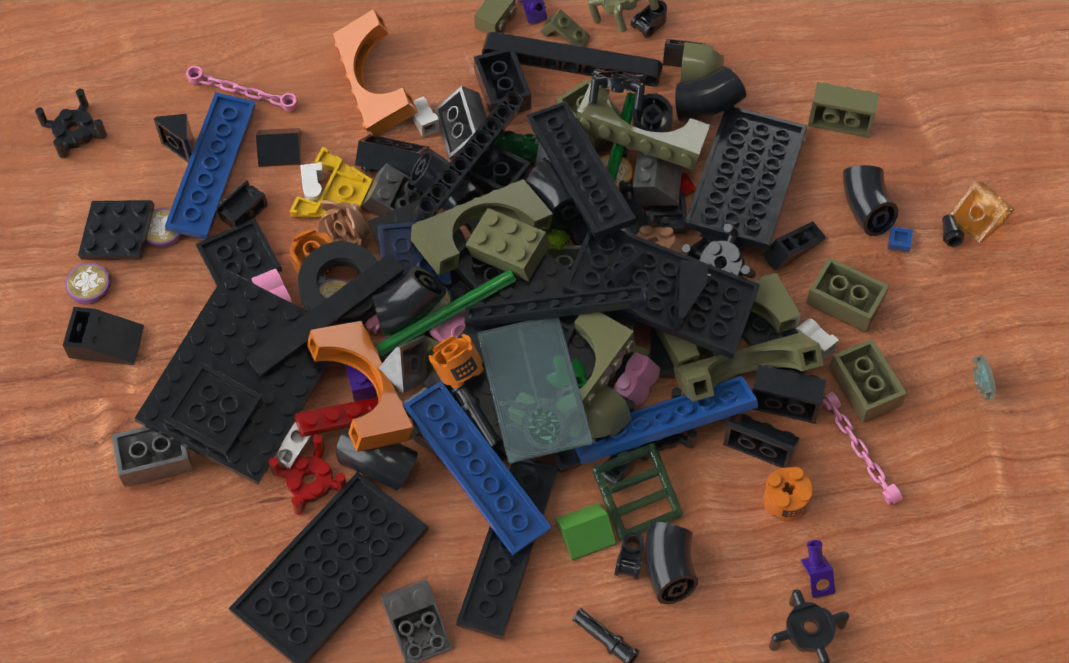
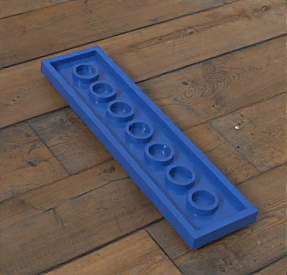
(210, 166)
(673, 418)
(477, 468)

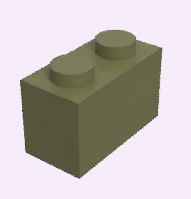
(494, 15)

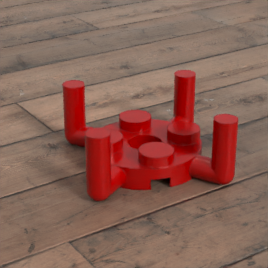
(306, 466)

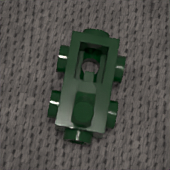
(521, 145)

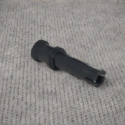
(470, 405)
(614, 643)

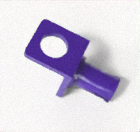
(534, 10)
(818, 569)

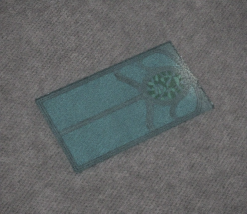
(534, 389)

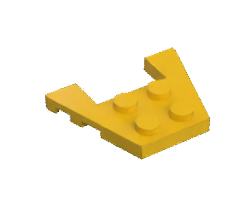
(344, 185)

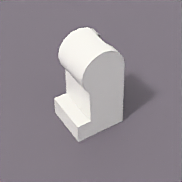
(425, 118)
(311, 176)
(827, 343)
(292, 447)

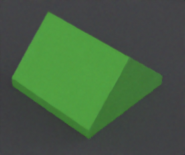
(586, 531)

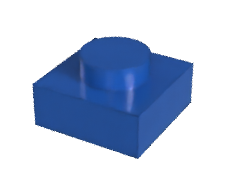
(900, 239)

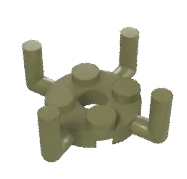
(615, 7)

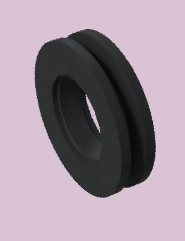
(327, 257)

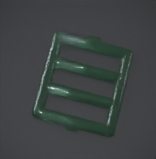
(658, 470)

